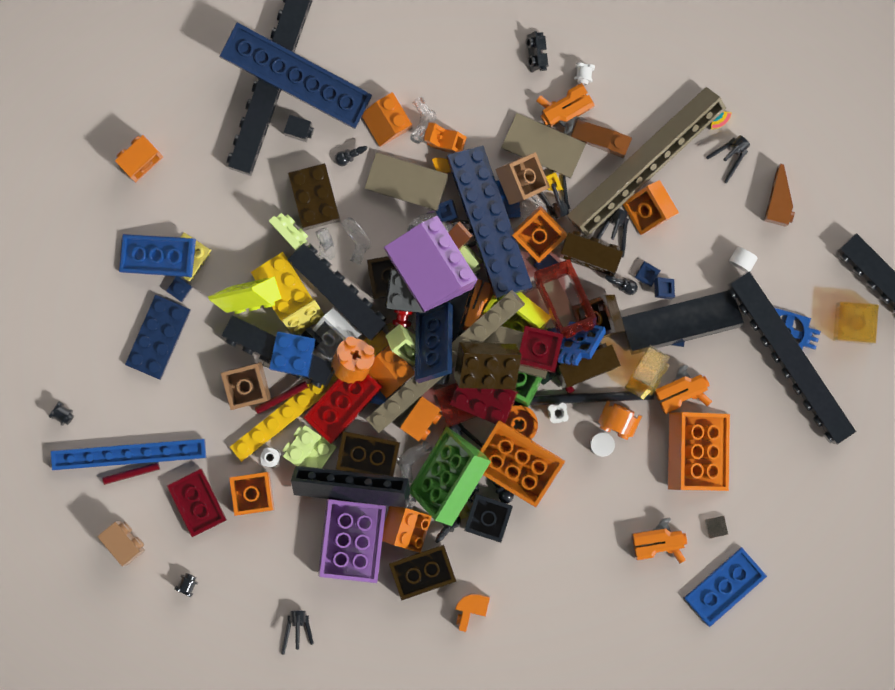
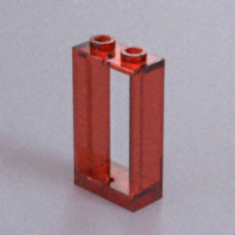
(557, 271)

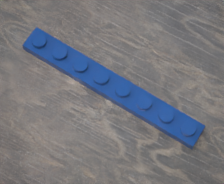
(128, 454)

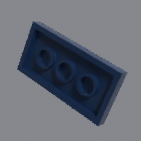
(158, 337)
(433, 343)

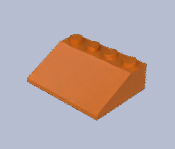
(698, 451)
(520, 463)

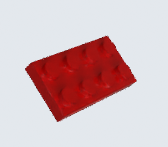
(341, 406)

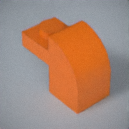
(444, 139)
(472, 604)

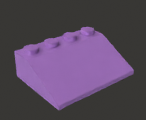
(431, 264)
(351, 541)

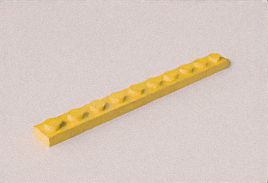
(290, 411)

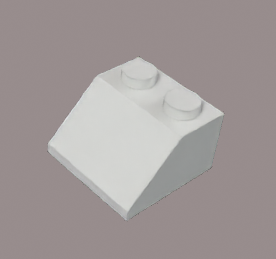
(333, 330)

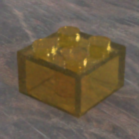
(856, 322)
(648, 372)

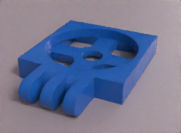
(804, 336)
(573, 353)

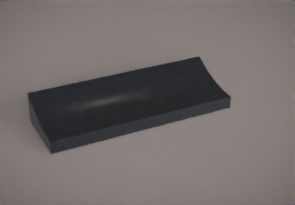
(682, 322)

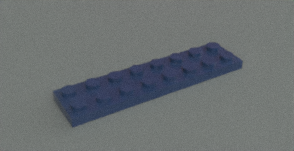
(295, 75)
(489, 221)

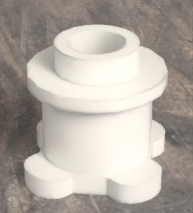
(584, 73)
(561, 407)
(276, 454)

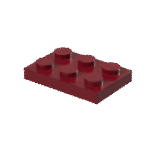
(485, 403)
(197, 502)

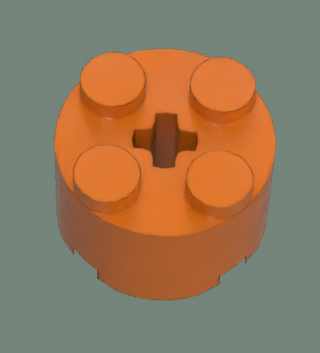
(352, 360)
(529, 419)
(619, 419)

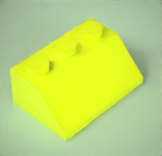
(247, 295)
(528, 315)

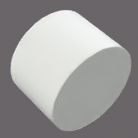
(743, 259)
(602, 444)

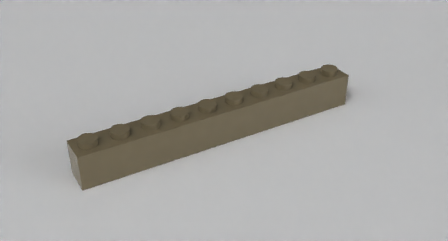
(646, 161)
(474, 334)

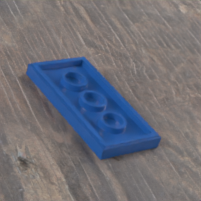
(157, 255)
(725, 587)

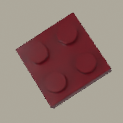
(540, 349)

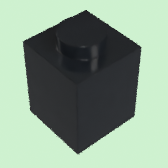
(298, 128)

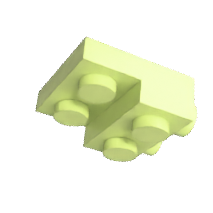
(285, 228)
(308, 449)

